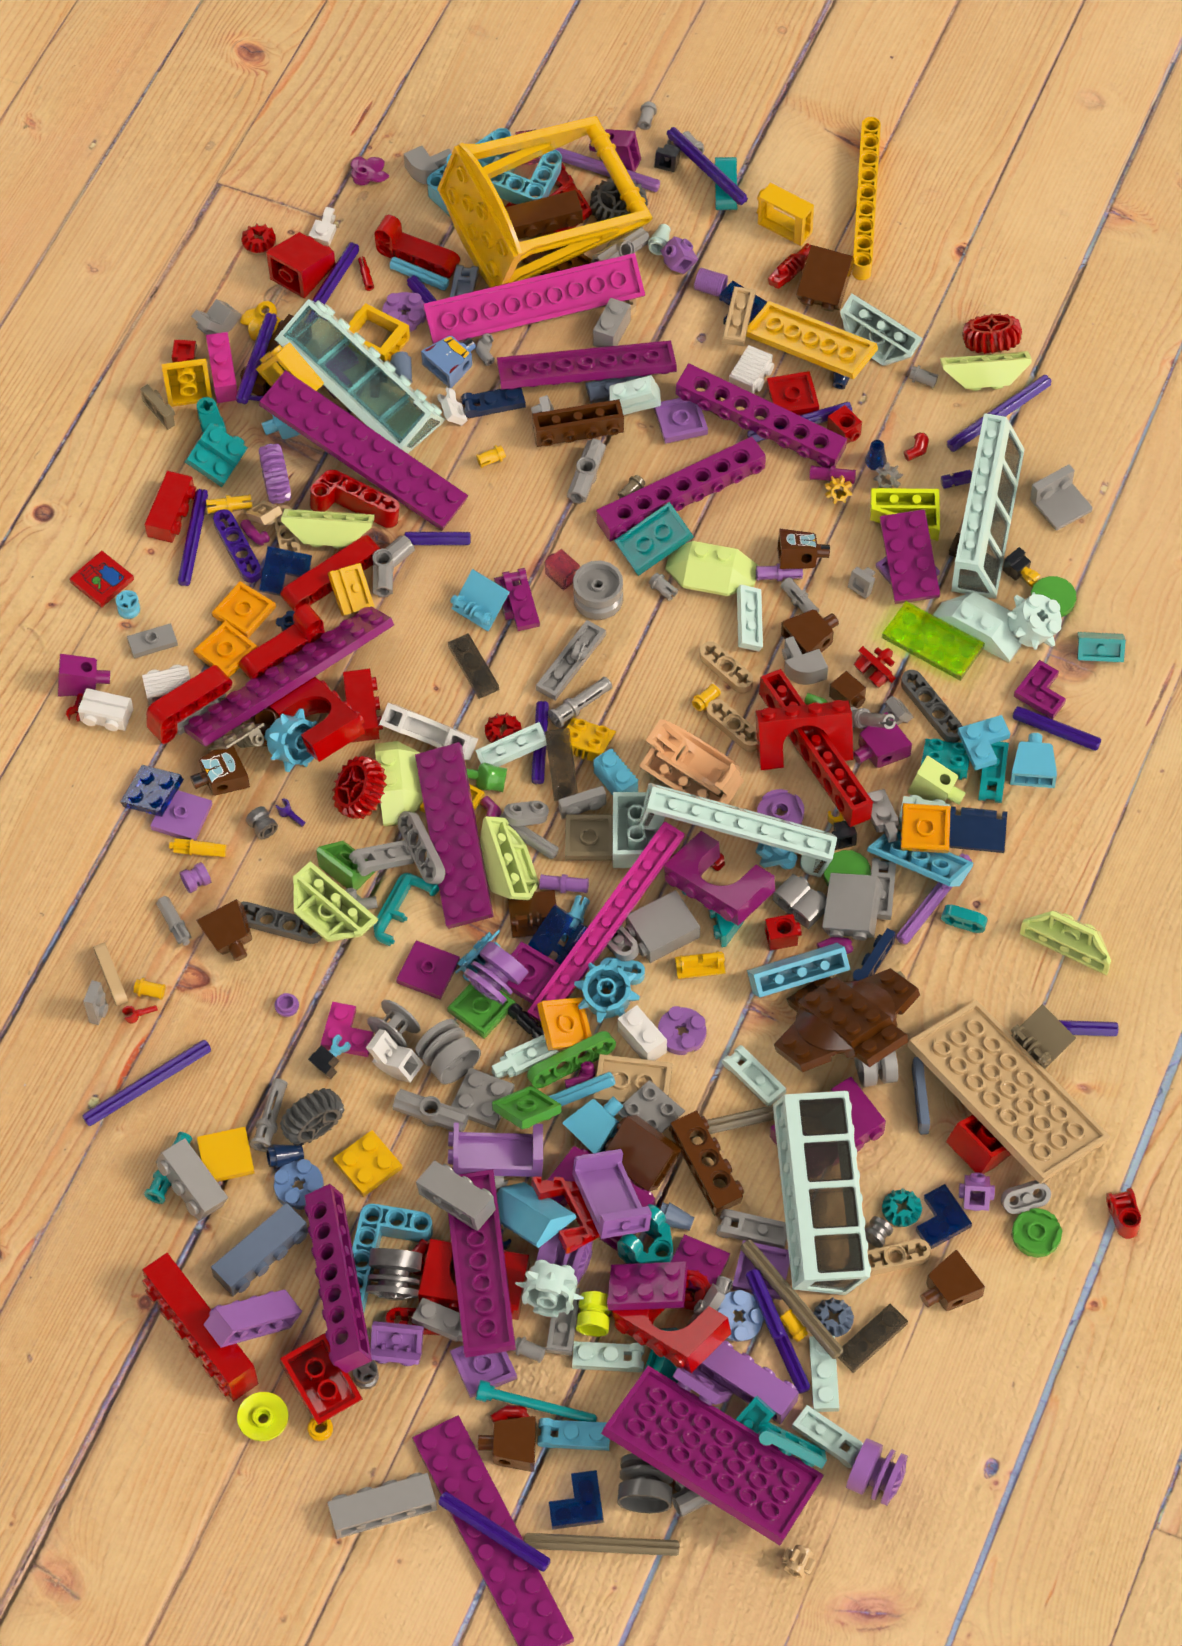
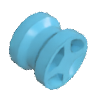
(131, 600)

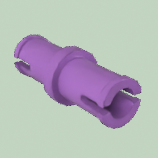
(775, 572)
(564, 883)

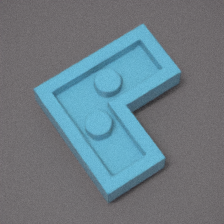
(978, 740)

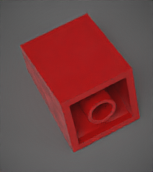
(300, 263)

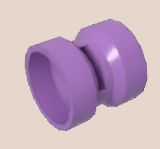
(196, 877)

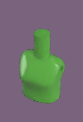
(488, 777)

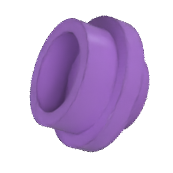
(286, 1005)

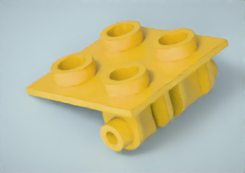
(589, 738)

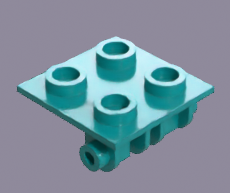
(948, 754)

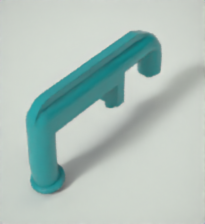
(394, 901)

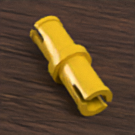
(229, 503)

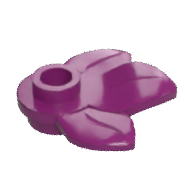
(368, 170)

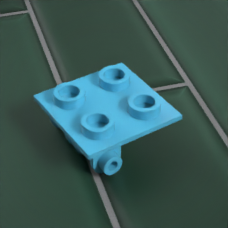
(479, 600)
(473, 955)

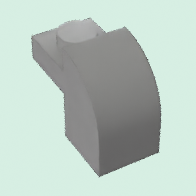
(421, 165)
(218, 319)
(803, 668)

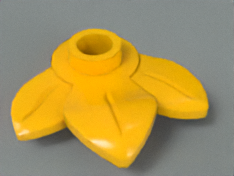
(255, 317)

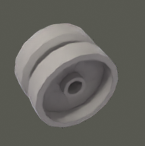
(598, 590)
(886, 1068)

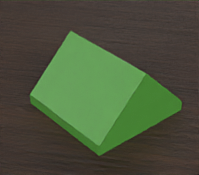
(336, 862)

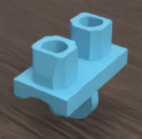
(775, 856)

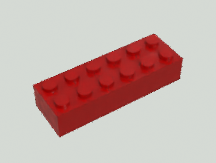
(188, 1313)

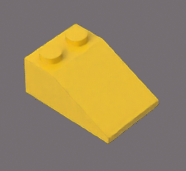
(186, 382)

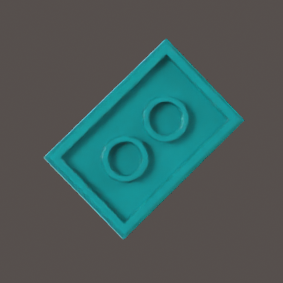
(654, 538)

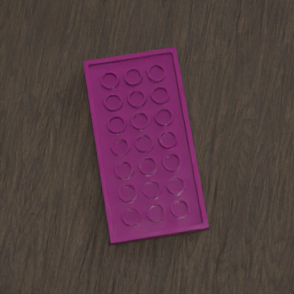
(712, 1455)

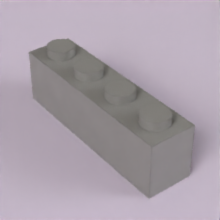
(382, 1505)

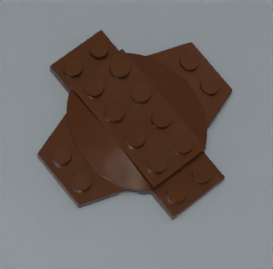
(847, 1020)

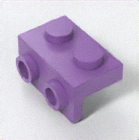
(396, 1343)

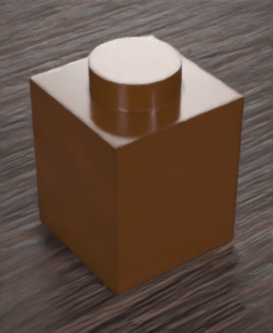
(848, 688)

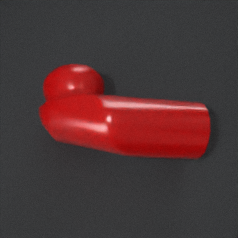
(920, 447)

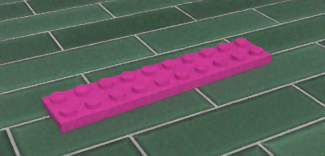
(534, 299)

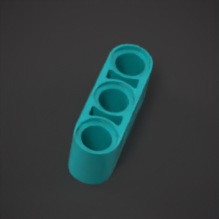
(728, 166)

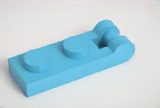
(572, 1435)

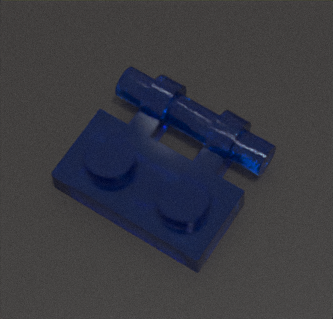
(552, 930)

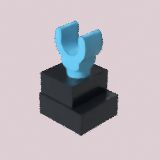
(327, 1060)

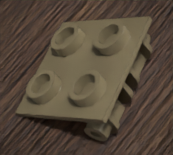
(244, 735)
(1043, 1036)

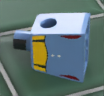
(449, 359)

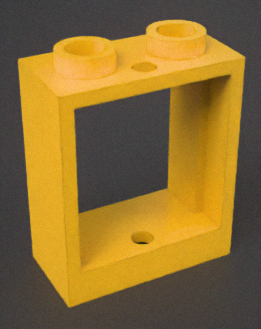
(795, 229)
(399, 329)
(292, 362)

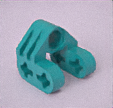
(631, 1248)

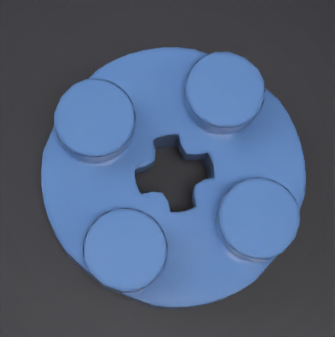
(292, 1172)
(752, 1316)

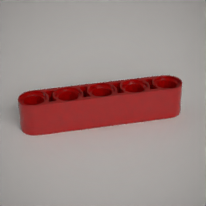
(316, 582)

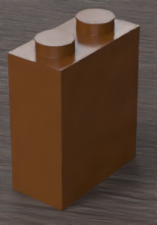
(825, 278)
(645, 1151)

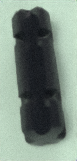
(525, 1020)

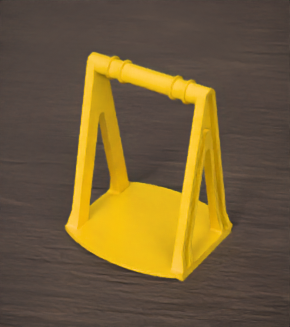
(485, 224)

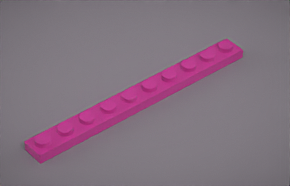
(610, 916)

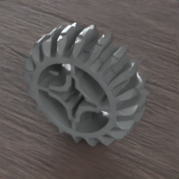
(606, 200)
(312, 1116)

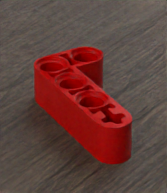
(393, 242)
(354, 495)
(306, 629)
(184, 701)

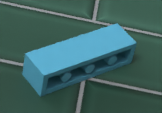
(798, 970)

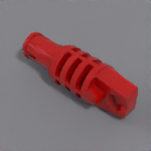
(789, 267)

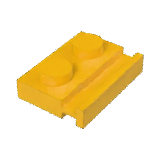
(350, 589)

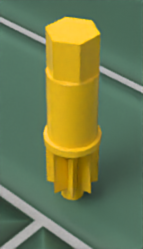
(202, 848)

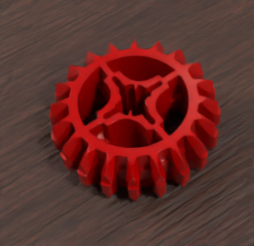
(992, 333)
(359, 787)

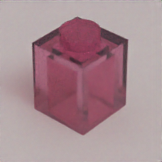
(561, 568)

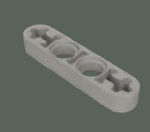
(432, 868)

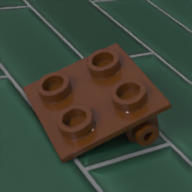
(529, 914)

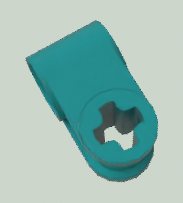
(208, 413)

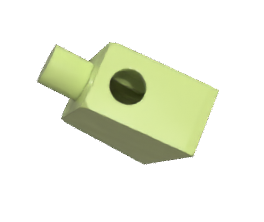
(936, 782)

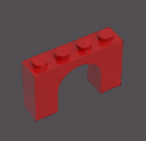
(777, 723)
(335, 730)
(439, 1288)
(683, 1347)

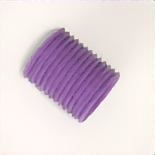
(710, 282)

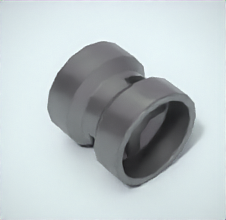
(261, 822)

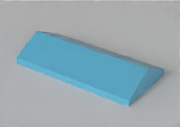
(938, 866)
(530, 1217)

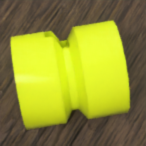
(594, 1313)

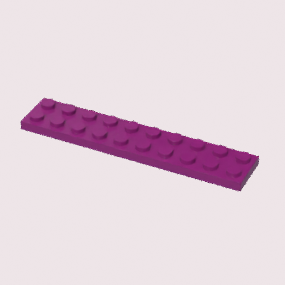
(363, 450)
(287, 675)
(513, 1582)

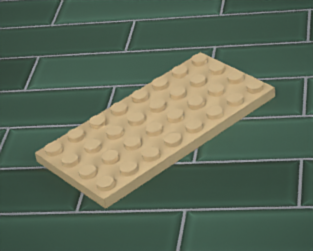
(1008, 1091)

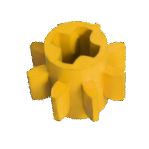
(842, 494)

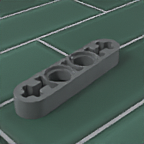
(929, 707)
(276, 925)

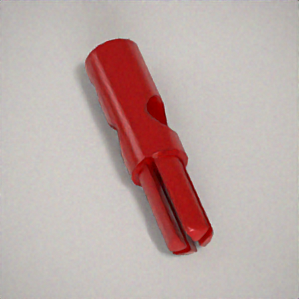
(365, 272)

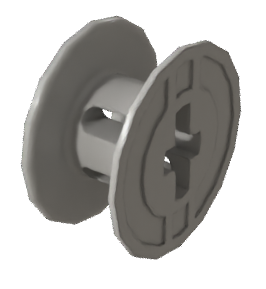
(398, 1018)

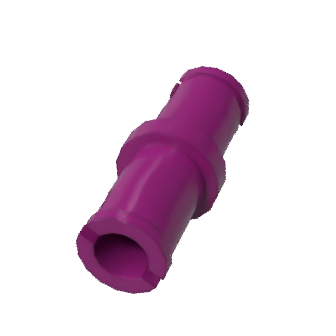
(825, 473)

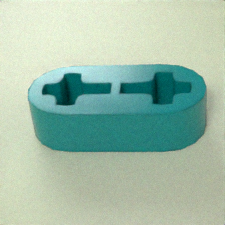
(964, 918)

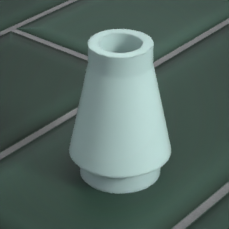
(659, 239)

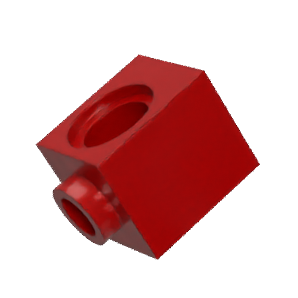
(845, 424)
(778, 940)

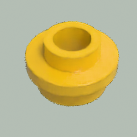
(312, 1426)

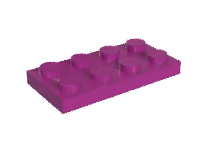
(909, 556)

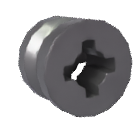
(878, 1231)
(367, 1369)

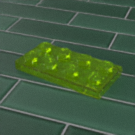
(933, 640)

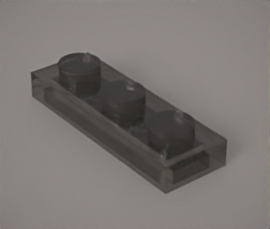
(473, 666)
(561, 763)
(872, 1337)

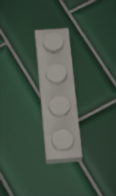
(564, 667)

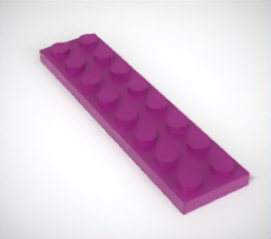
(586, 364)
(454, 835)
(482, 1279)

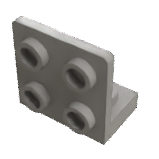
(1059, 498)

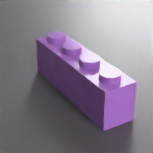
(252, 1318)
(750, 1380)

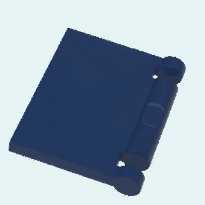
(977, 830)

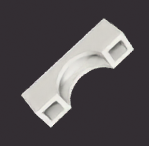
(426, 729)

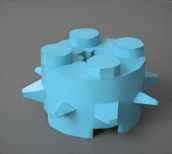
(286, 742)
(606, 977)

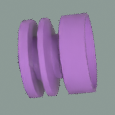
(495, 972)
(554, 1254)
(876, 1471)

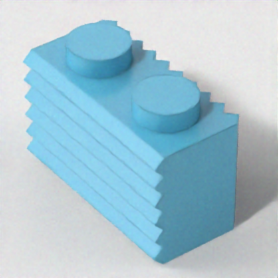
(614, 773)

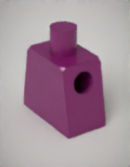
(626, 147)
(79, 673)
(882, 746)

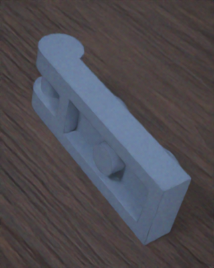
(463, 284)

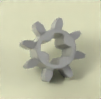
(892, 471)

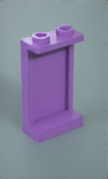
(503, 1152)
(610, 1194)

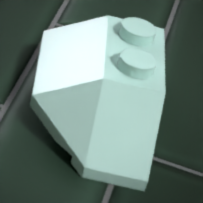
(892, 338)
(983, 621)

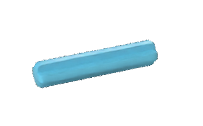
(424, 275)
(584, 1089)

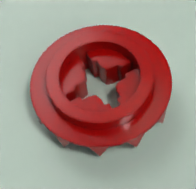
(257, 245)
(493, 726)
(699, 1280)

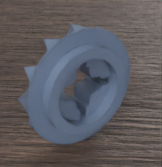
(845, 1318)

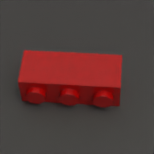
(170, 506)
(360, 696)

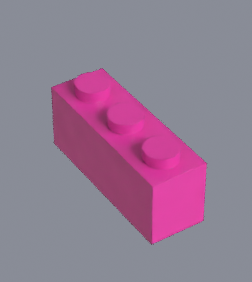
(222, 367)

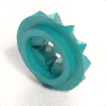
(904, 1217)

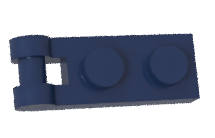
(493, 402)
(873, 961)

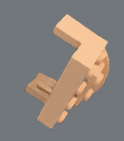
(699, 769)

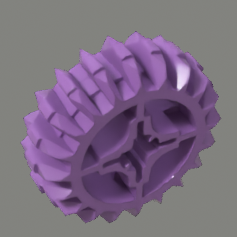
(275, 473)

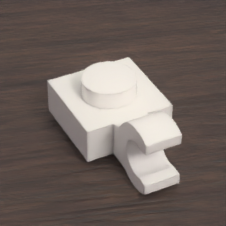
(324, 230)
(452, 409)

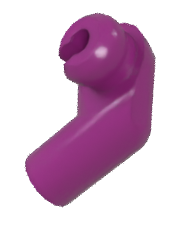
(253, 534)
(491, 807)
(846, 942)
(587, 1072)

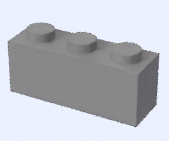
(191, 1179)
(456, 1195)

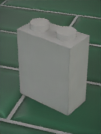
(852, 906)
(662, 926)

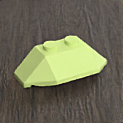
(986, 370)
(326, 527)
(711, 568)
(402, 780)
(507, 860)
(328, 906)
(1068, 938)

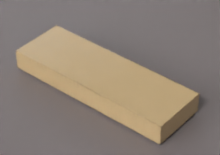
(738, 316)

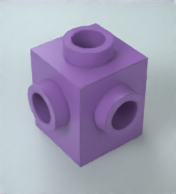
(679, 255)
(976, 1192)

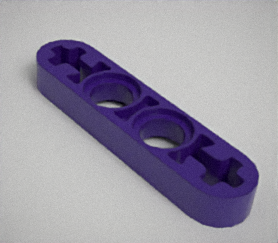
(234, 547)

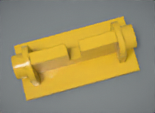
(700, 965)

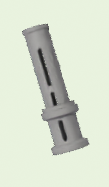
(572, 707)
(863, 718)
(267, 1124)

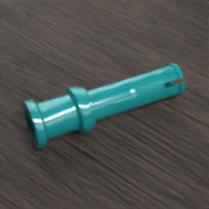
(158, 1196)

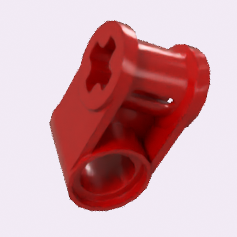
(1124, 1208)

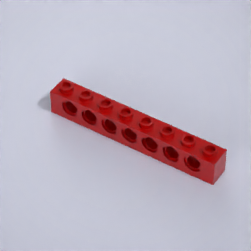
(819, 753)

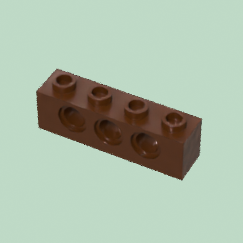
(717, 1198)

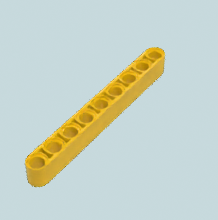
(866, 198)

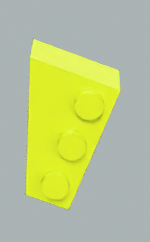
(900, 500)

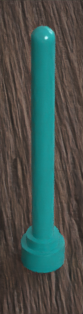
(487, 1392)

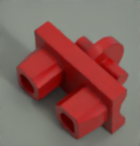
(882, 673)

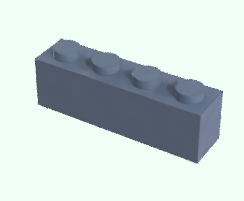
(260, 1250)

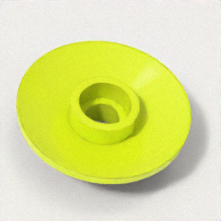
(262, 1405)

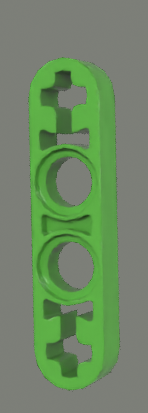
(541, 1076)

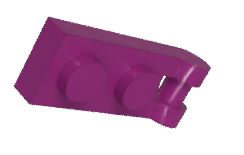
(521, 600)

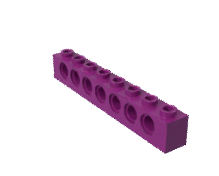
(756, 406)
(734, 463)
(337, 1279)

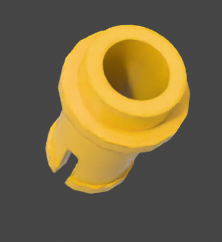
(491, 456)
(701, 701)
(149, 989)
(793, 1325)

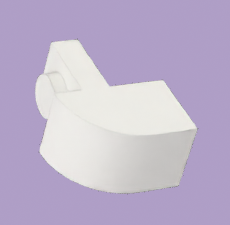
(393, 1059)

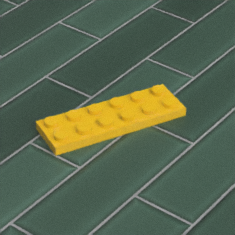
(811, 340)

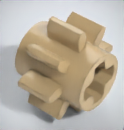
(798, 1561)

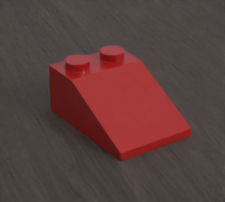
(977, 1145)
(318, 1382)

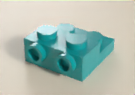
(216, 453)

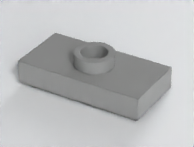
(152, 640)
(713, 1298)

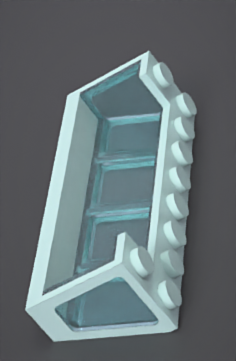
(361, 377)

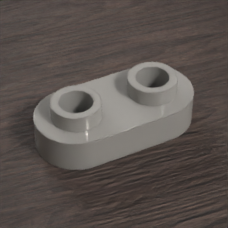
(526, 813)
(623, 945)
(1024, 1197)

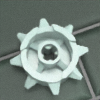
(1035, 620)
(550, 1288)

